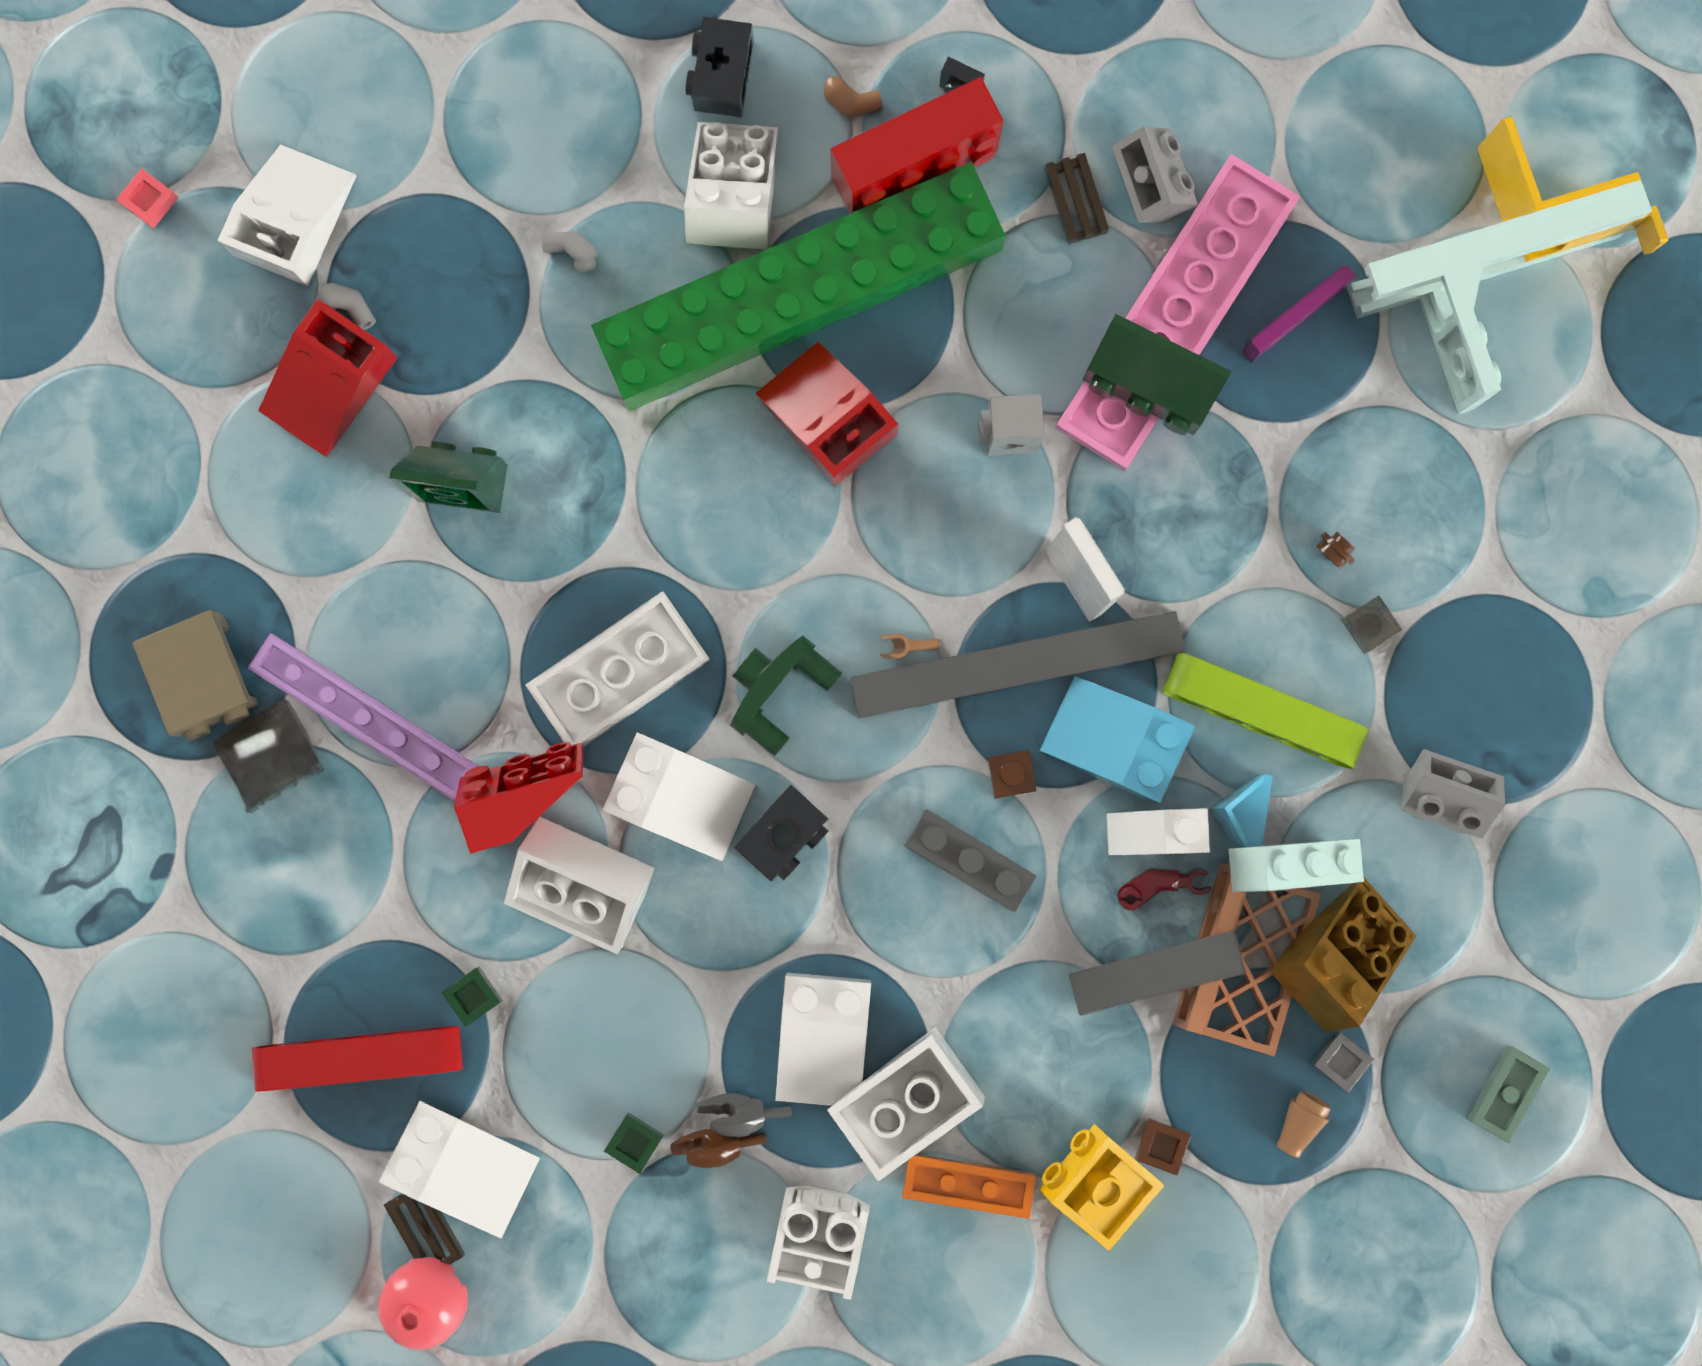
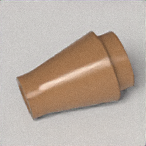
(1303, 1122)

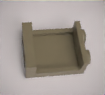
(194, 676)

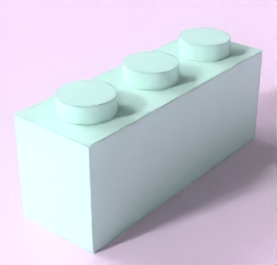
(1295, 865)

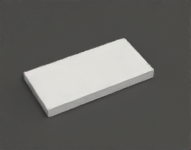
(1084, 569)
(618, 672)

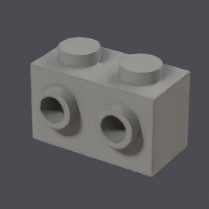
(1155, 174)
(1453, 794)

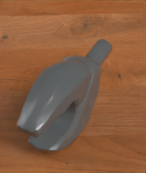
(745, 1113)

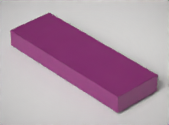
(1298, 313)

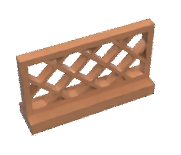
(1224, 916)

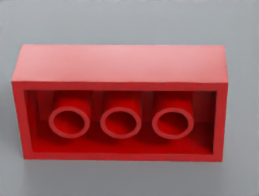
(917, 146)

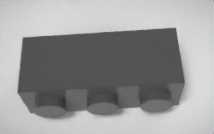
(970, 860)

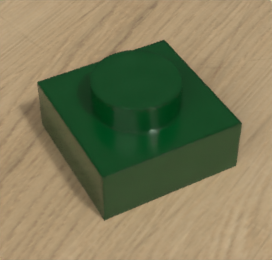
(472, 996)
(633, 1143)

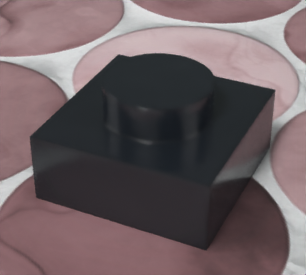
(957, 74)

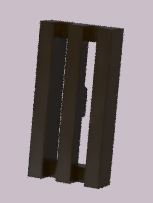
(1067, 166)
(438, 1220)

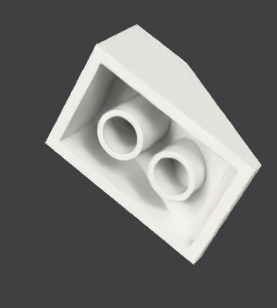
(679, 797)
(822, 1038)
(907, 1104)
(459, 1170)

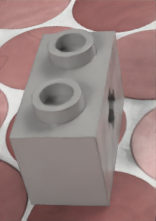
(1012, 425)

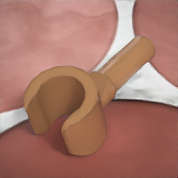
(903, 645)

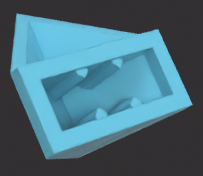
(1244, 812)

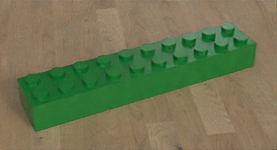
(800, 286)

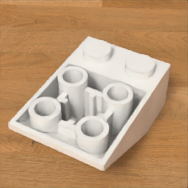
(731, 185)
(287, 214)

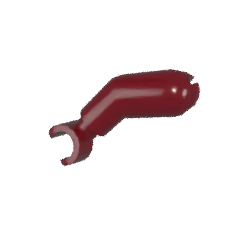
(1152, 881)

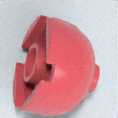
(422, 1303)

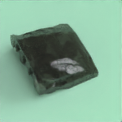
(268, 754)

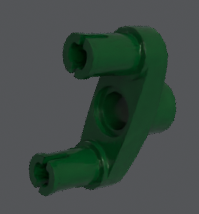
(763, 676)

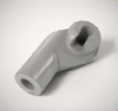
(347, 299)

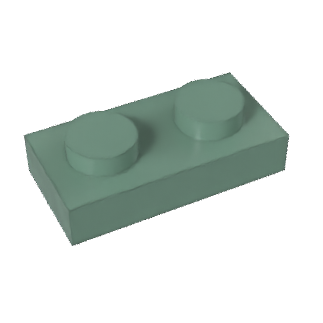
(1508, 1093)

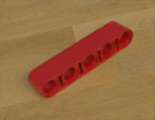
(357, 1058)

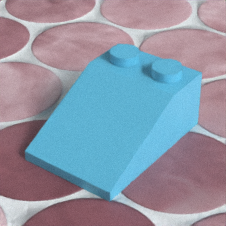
(1117, 739)

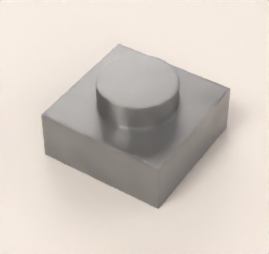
(1342, 1061)

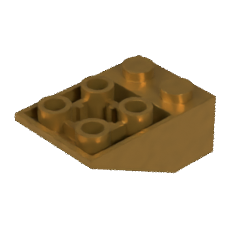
(1345, 958)

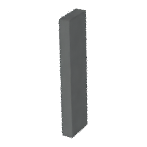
(1157, 973)

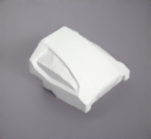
(815, 1251)

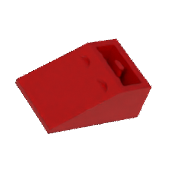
(325, 377)
(828, 413)
(507, 799)

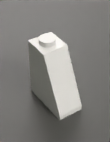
(1158, 832)

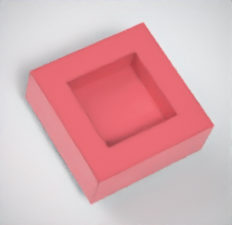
(147, 198)

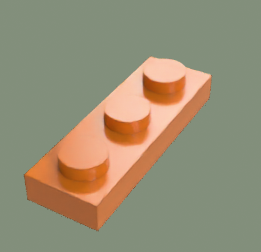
(969, 1185)

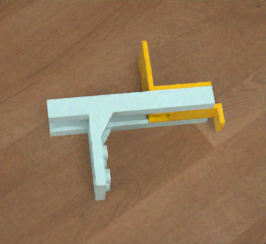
(1531, 231)

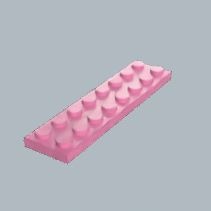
(1189, 294)

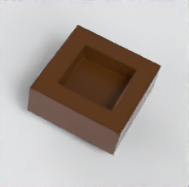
(1011, 774)
(1162, 1146)

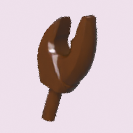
(711, 1149)

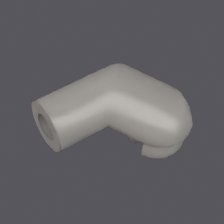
(574, 244)

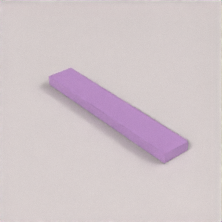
(361, 715)

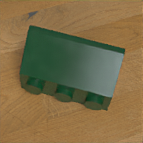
(1155, 376)

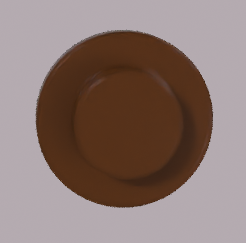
(1336, 549)

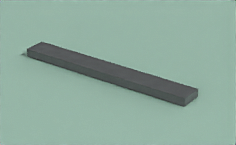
(1017, 664)

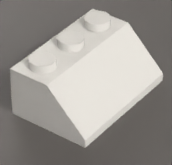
(577, 885)

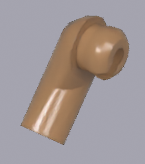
(848, 101)

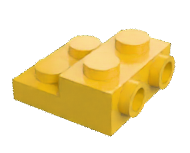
(1099, 1186)

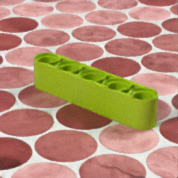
(1265, 711)

